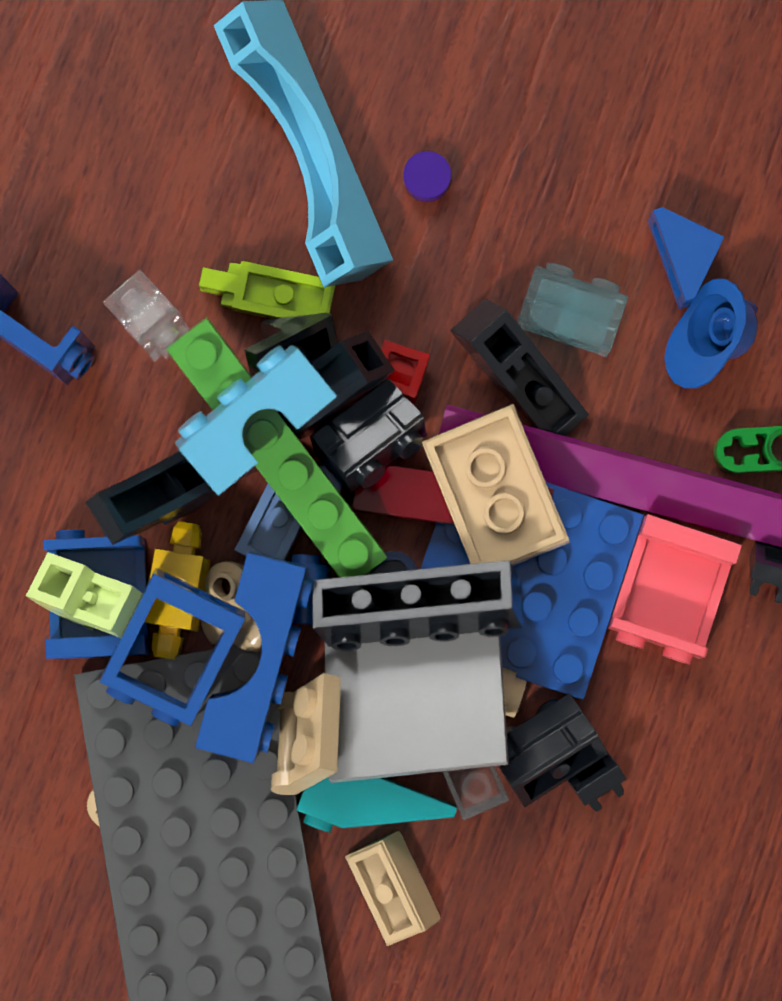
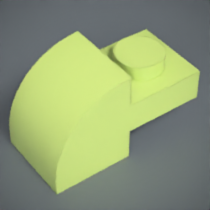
(83, 595)

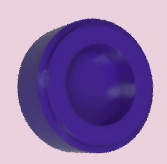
(427, 176)

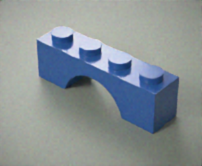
(237, 719)

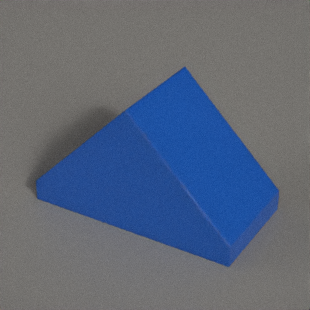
(684, 251)

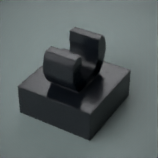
(766, 567)
(598, 780)

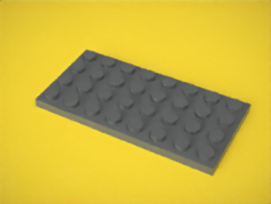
(199, 848)

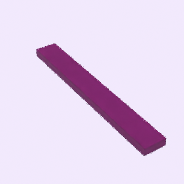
(648, 483)

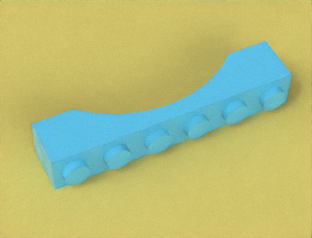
(271, 59)

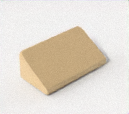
(393, 888)

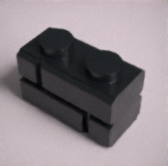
(369, 437)
(550, 749)

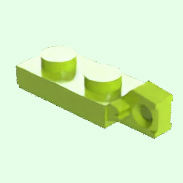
(267, 290)

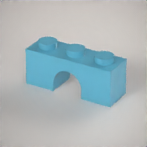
(216, 441)

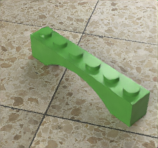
(281, 457)

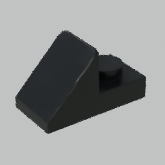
(309, 333)

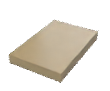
(495, 489)

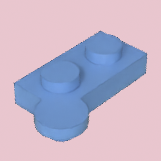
(272, 525)

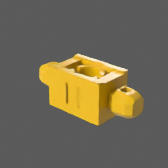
(188, 567)

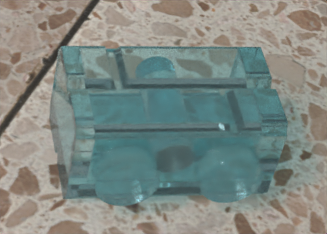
(573, 309)

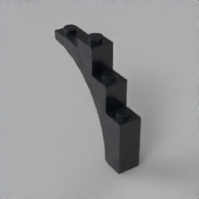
(177, 489)

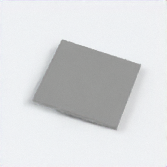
(419, 707)

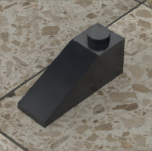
(518, 368)

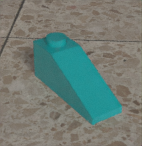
(368, 804)

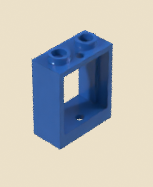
(190, 600)

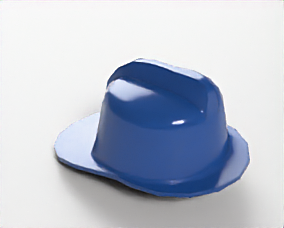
(710, 333)

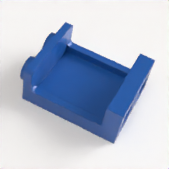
(66, 361)
(122, 562)

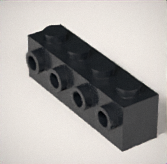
(418, 605)

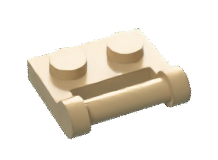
(308, 735)

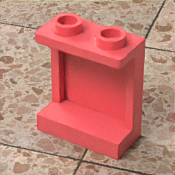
(672, 588)

